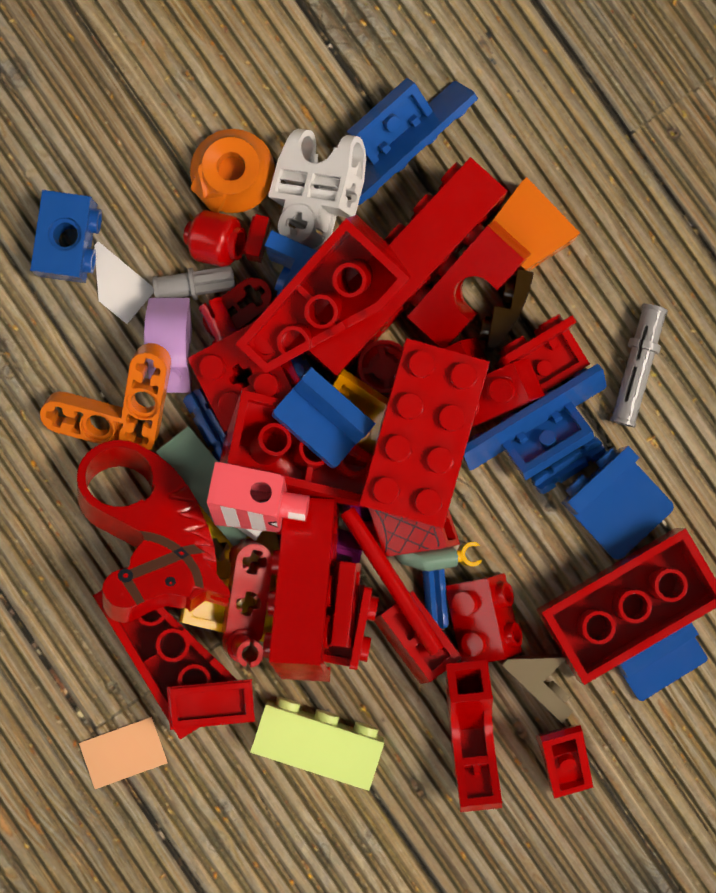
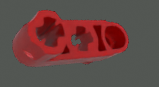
(247, 628)

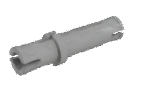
(639, 364)

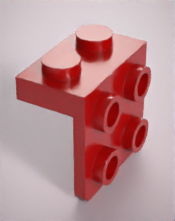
(552, 352)

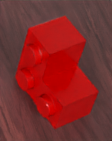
(503, 388)

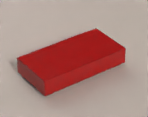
(210, 704)

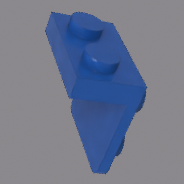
(617, 502)

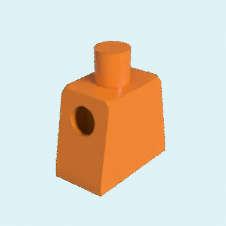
(535, 224)

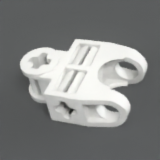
(315, 190)

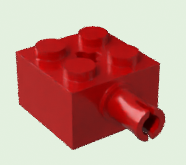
(223, 365)

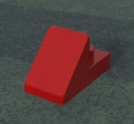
(565, 760)

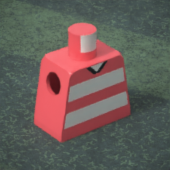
(237, 495)

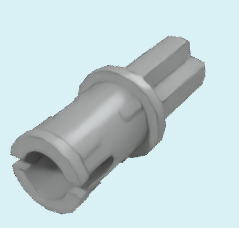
(194, 283)

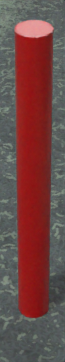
(392, 581)

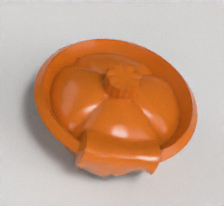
(232, 171)

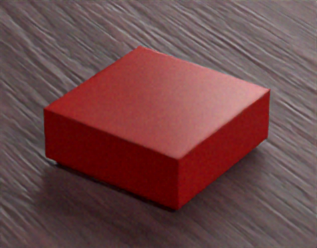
(257, 238)

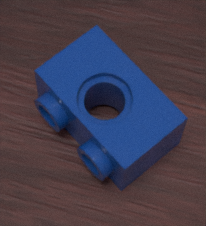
(56, 214)

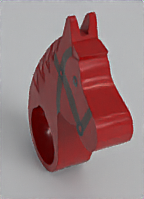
(173, 542)

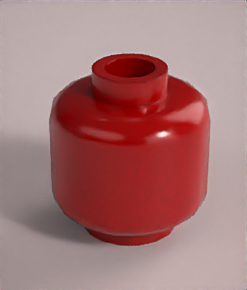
(215, 238)

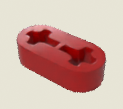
(238, 295)

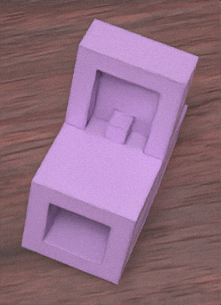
(171, 327)

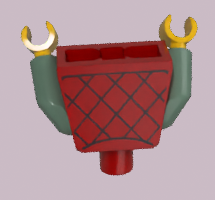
(419, 543)

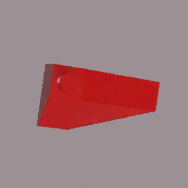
(334, 290)
(265, 445)

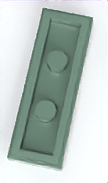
(195, 467)

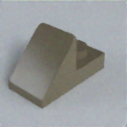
(532, 672)

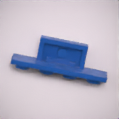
(403, 127)
(542, 430)

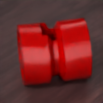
(379, 364)

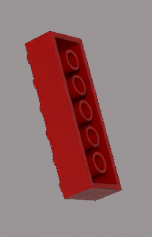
(435, 233)

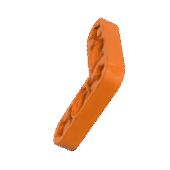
(121, 419)

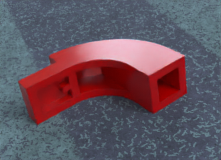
(472, 735)

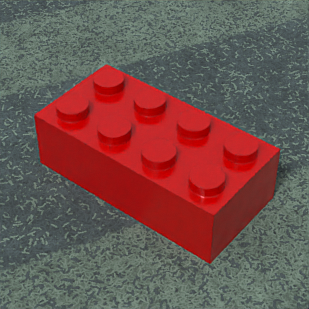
(424, 433)
(631, 605)

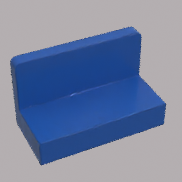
(322, 418)
(663, 663)

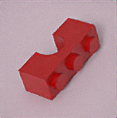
(489, 255)

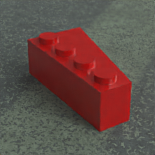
(303, 594)
(166, 655)

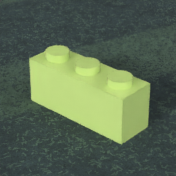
(318, 743)

